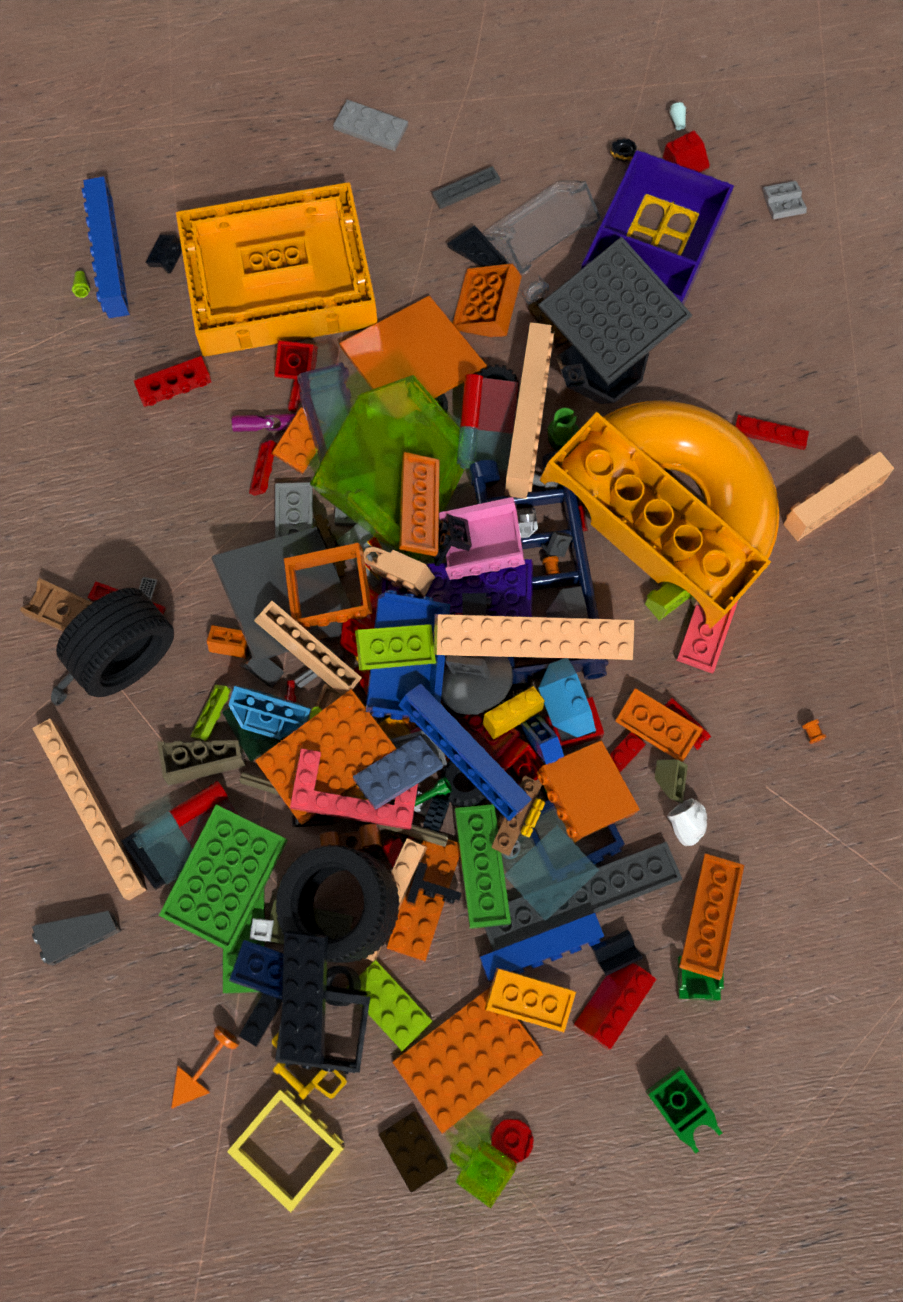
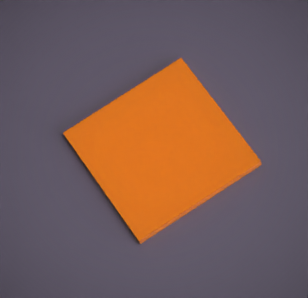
(414, 343)

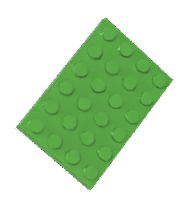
(223, 878)

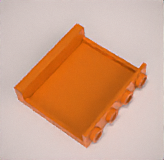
(587, 790)

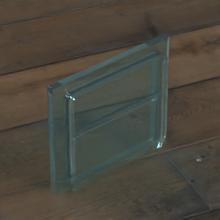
(551, 873)

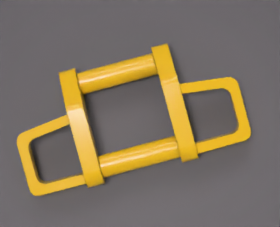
(296, 1084)

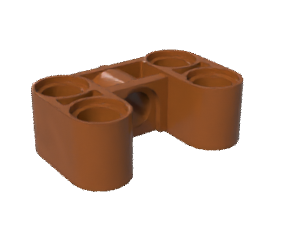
(367, 838)

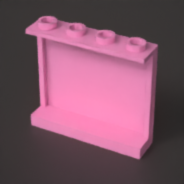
(493, 538)

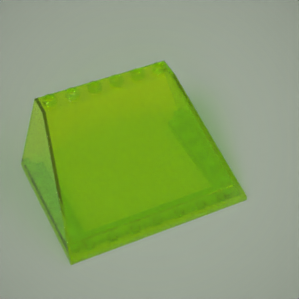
(366, 456)

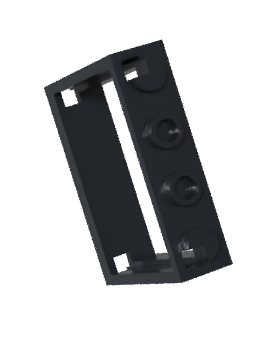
(332, 1062)

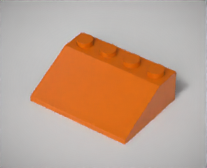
(487, 300)

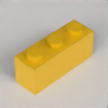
(513, 712)

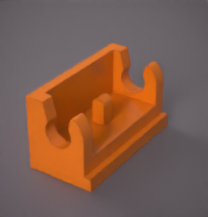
(227, 642)

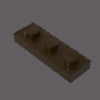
(559, 339)

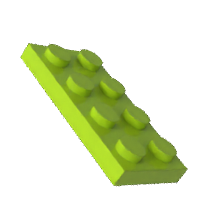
(395, 647)
(392, 1006)

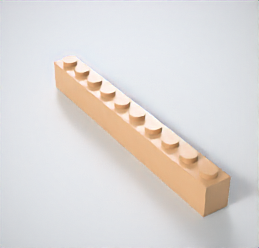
(89, 809)

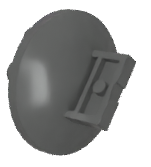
(475, 682)

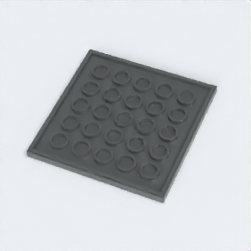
(615, 310)
(258, 576)

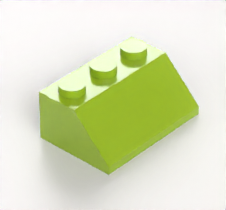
(666, 599)

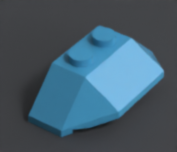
(566, 699)
(266, 712)

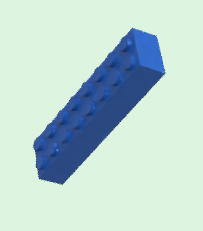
(105, 248)

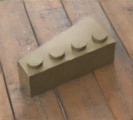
(198, 759)

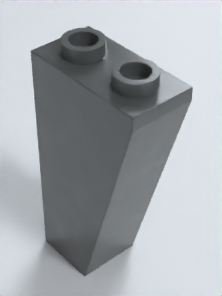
(73, 935)

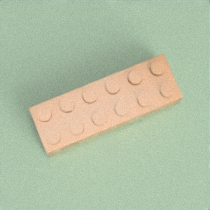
(838, 496)

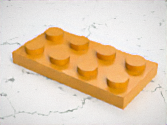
(530, 1000)

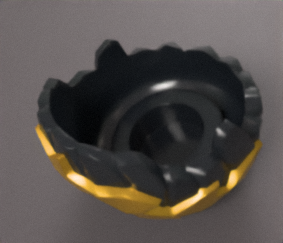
(623, 149)

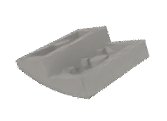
(784, 200)

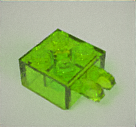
(471, 1176)

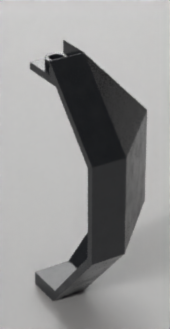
(585, 380)

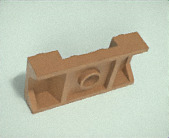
(47, 602)

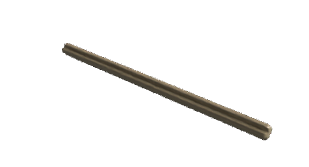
(415, 831)

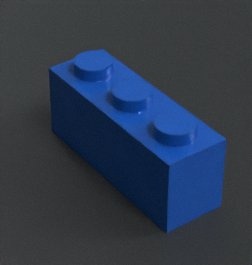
(542, 739)

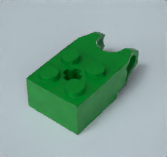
(688, 1112)

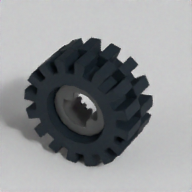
(436, 814)

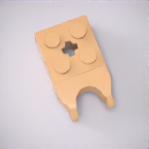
(401, 570)

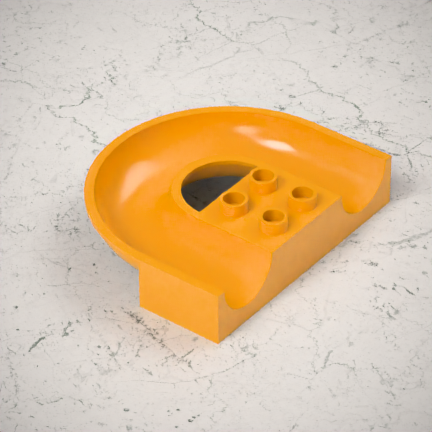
(653, 519)

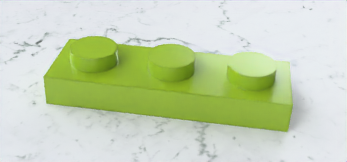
(211, 713)

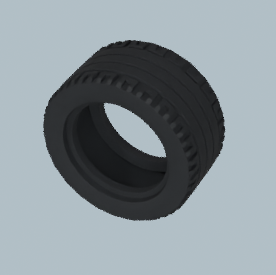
(114, 642)
(380, 908)

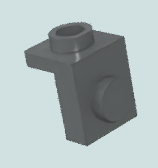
(558, 544)

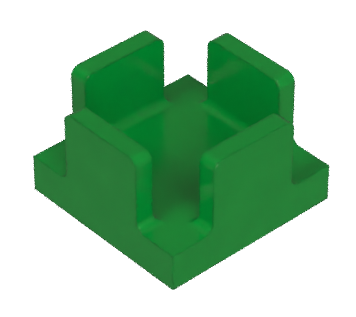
(698, 986)

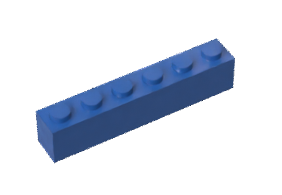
(544, 946)

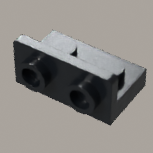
(165, 253)

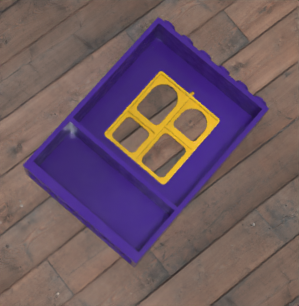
(676, 191)

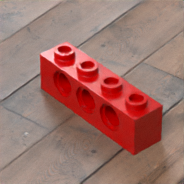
(164, 378)

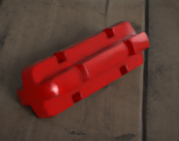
(294, 397)

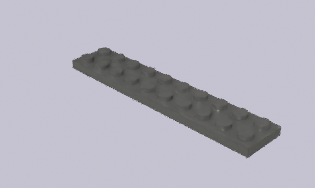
(607, 888)

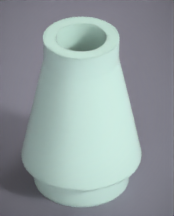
(678, 115)

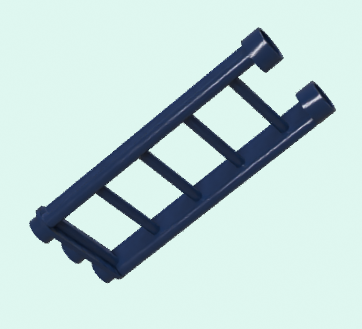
(485, 474)

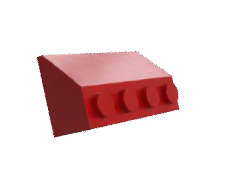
(614, 1004)

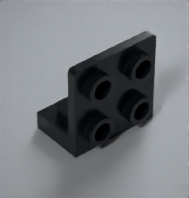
(454, 533)

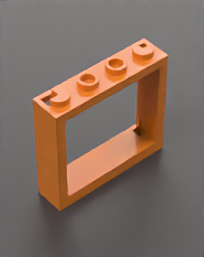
(321, 558)

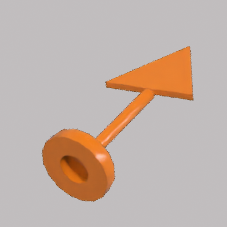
(187, 1087)

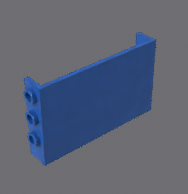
(390, 685)

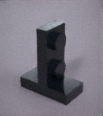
(429, 889)

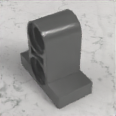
(264, 670)

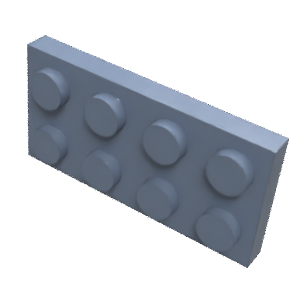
(397, 772)

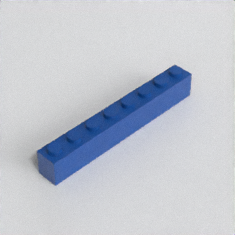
(464, 752)

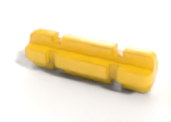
(532, 817)

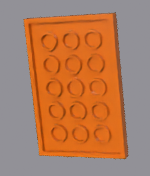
(347, 743)
(466, 1061)

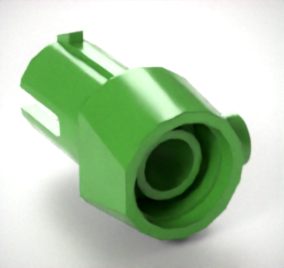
(562, 428)

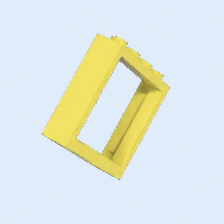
(261, 1175)

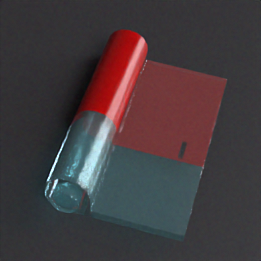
(487, 421)
(174, 834)

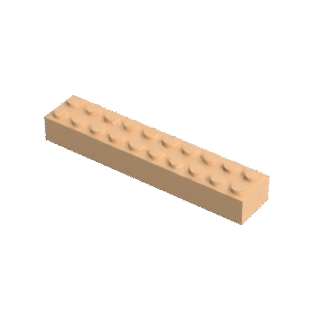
(529, 411)
(533, 637)

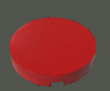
(513, 1139)

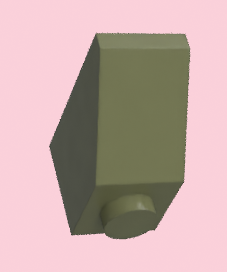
(672, 778)

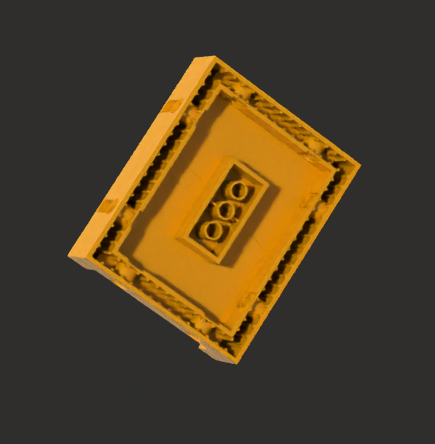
(276, 269)

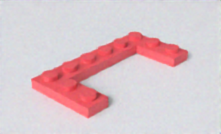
(308, 800)

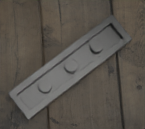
(466, 187)

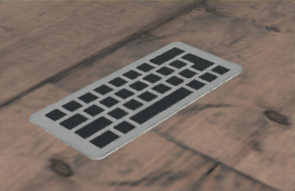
(147, 586)

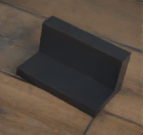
(616, 952)

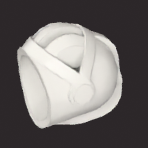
(689, 821)

